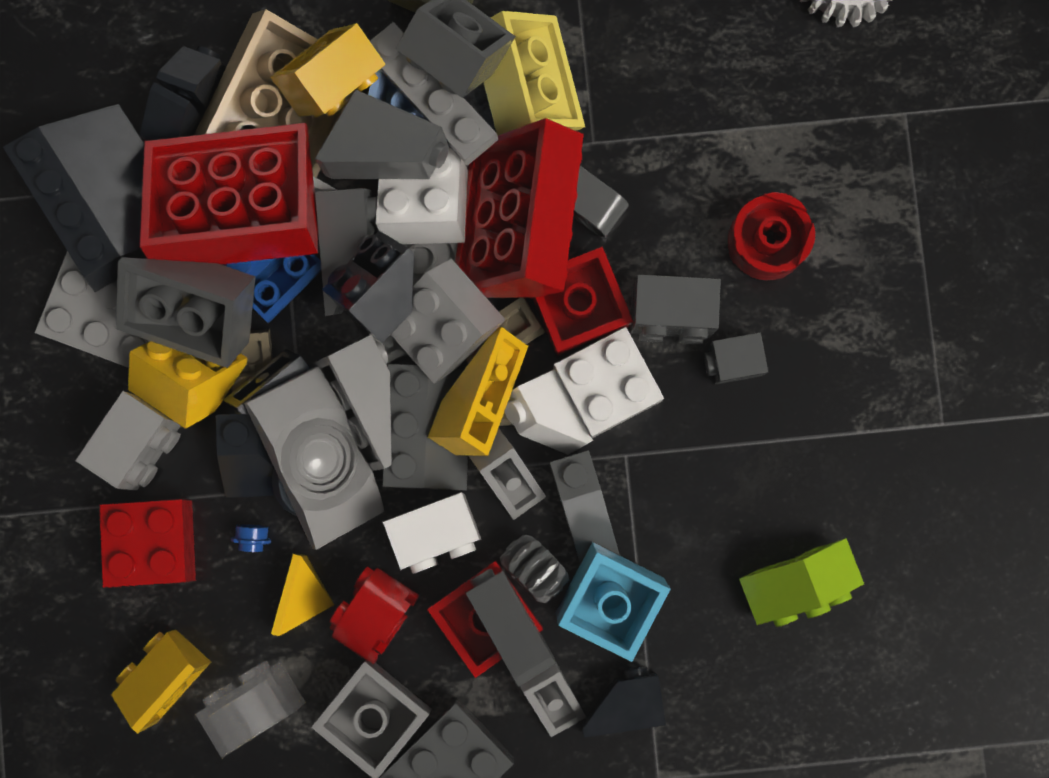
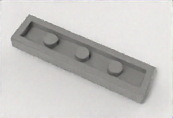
(463, 127)

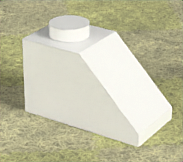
(547, 414)

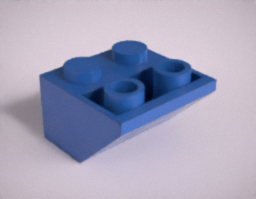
(278, 281)

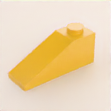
(479, 397)

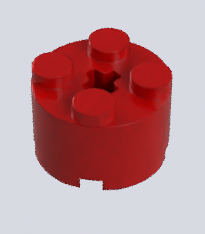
(791, 230)
(373, 614)

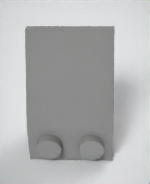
(363, 388)

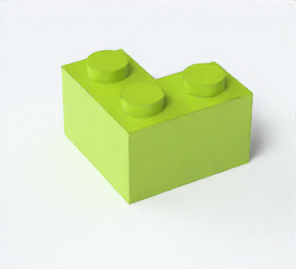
(803, 584)

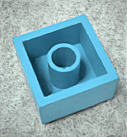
(612, 602)

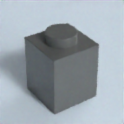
(736, 358)

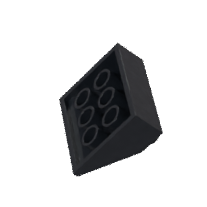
(88, 186)

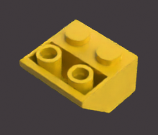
(180, 383)

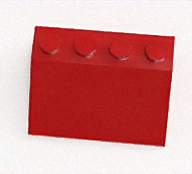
(229, 196)
(522, 211)

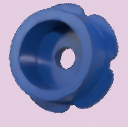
(251, 537)

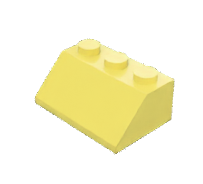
(532, 76)

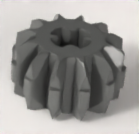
(534, 568)

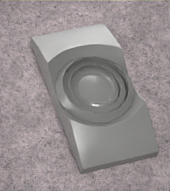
(316, 456)

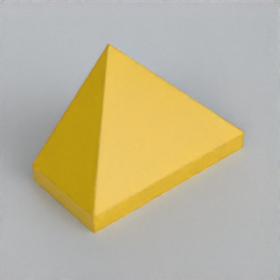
(301, 597)

